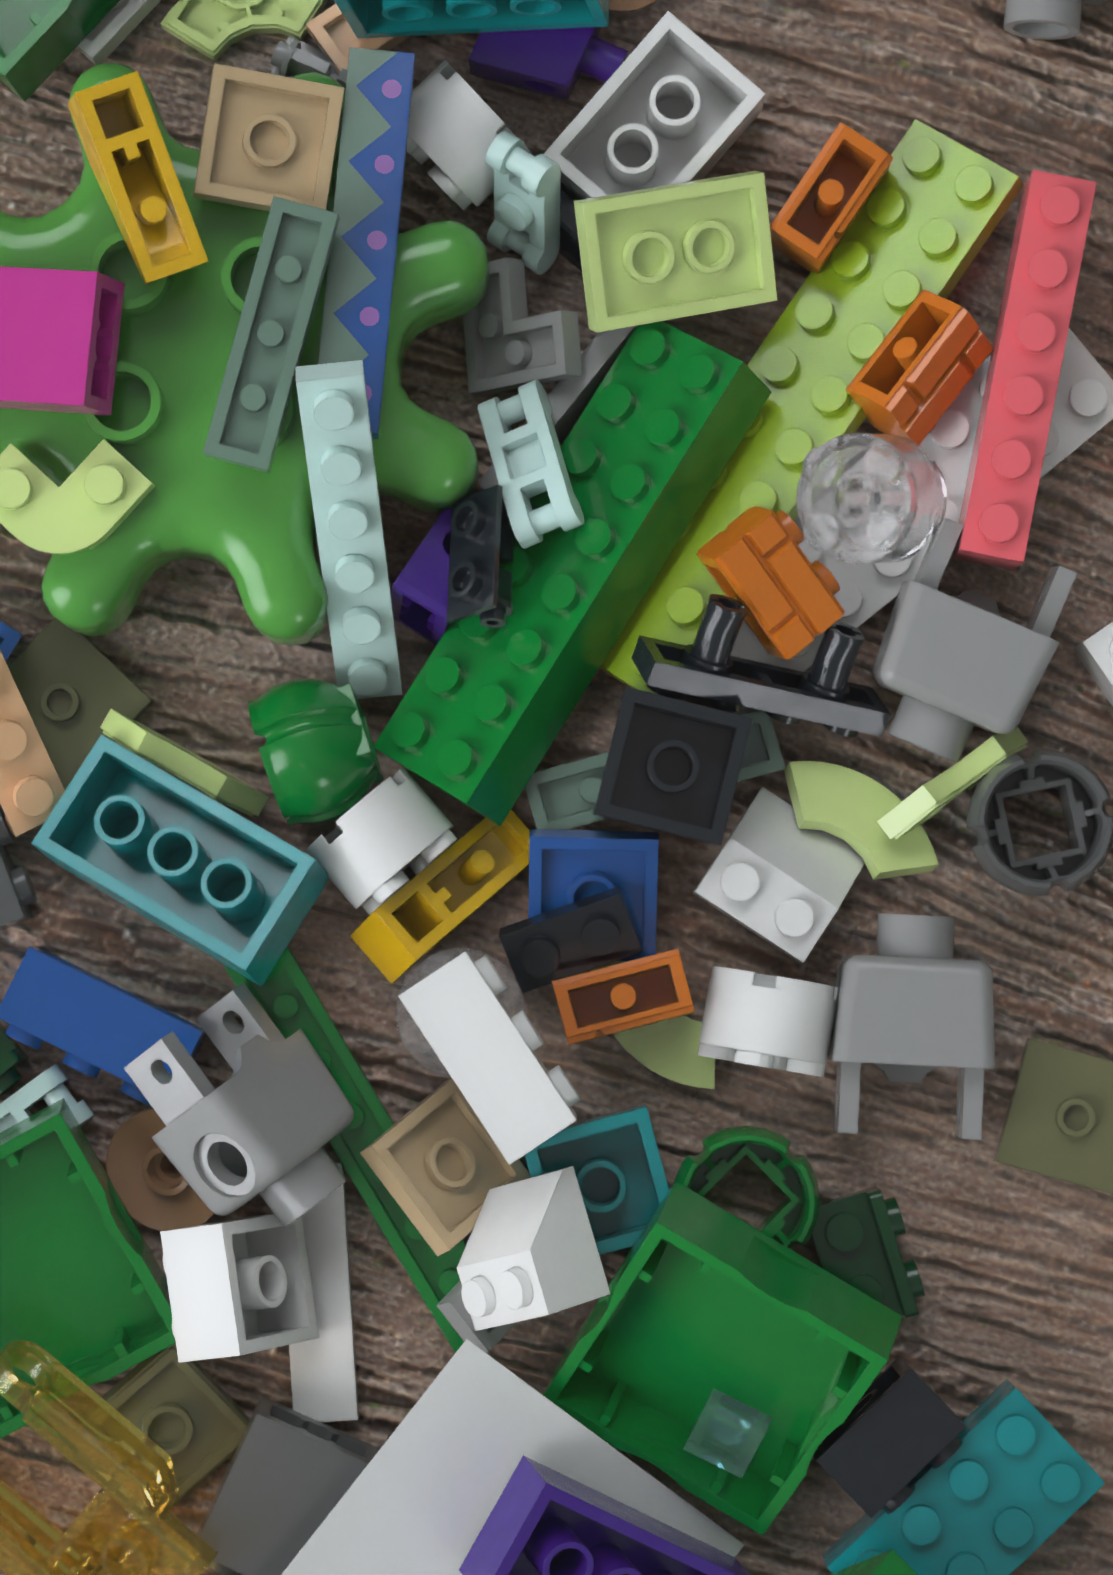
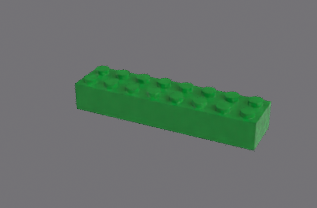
(640, 474)

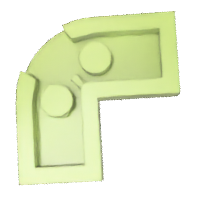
(77, 512)

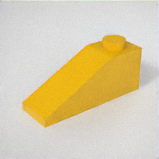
(137, 176)
(443, 895)

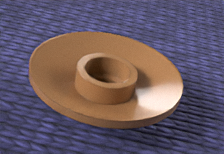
(147, 1182)

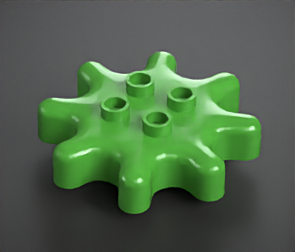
(168, 385)

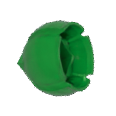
(315, 749)
(797, 1215)

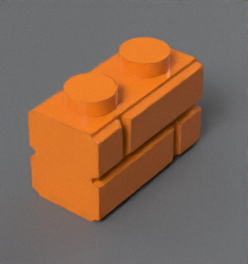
(829, 198)
(920, 367)
(774, 580)
(623, 997)

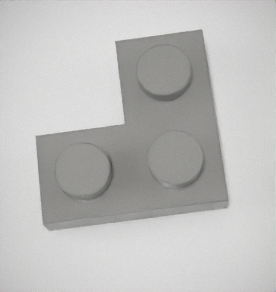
(514, 349)

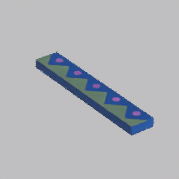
(369, 214)

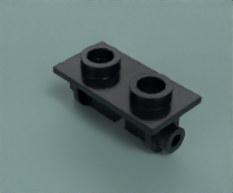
(478, 542)

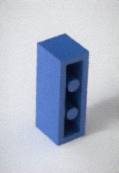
(88, 1018)

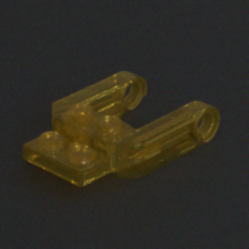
(128, 1520)

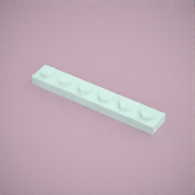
(349, 526)

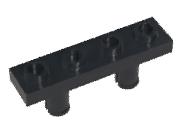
(783, 693)

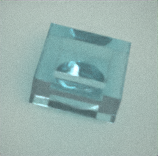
(727, 1433)

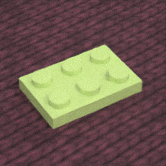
(675, 251)

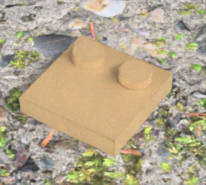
(267, 139)
(441, 1166)

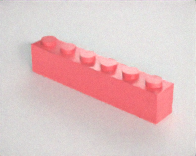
(1024, 369)

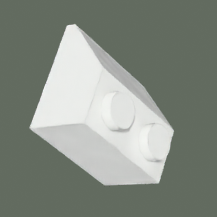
(780, 877)
(530, 1252)

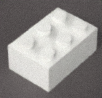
(657, 117)
(491, 1055)

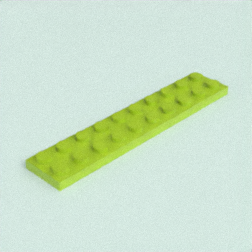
(908, 238)

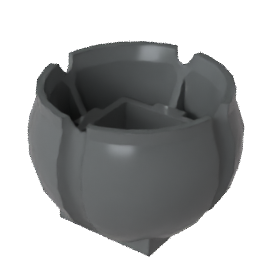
(1084, 813)

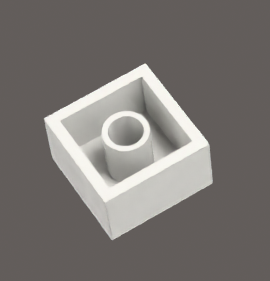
(238, 1287)

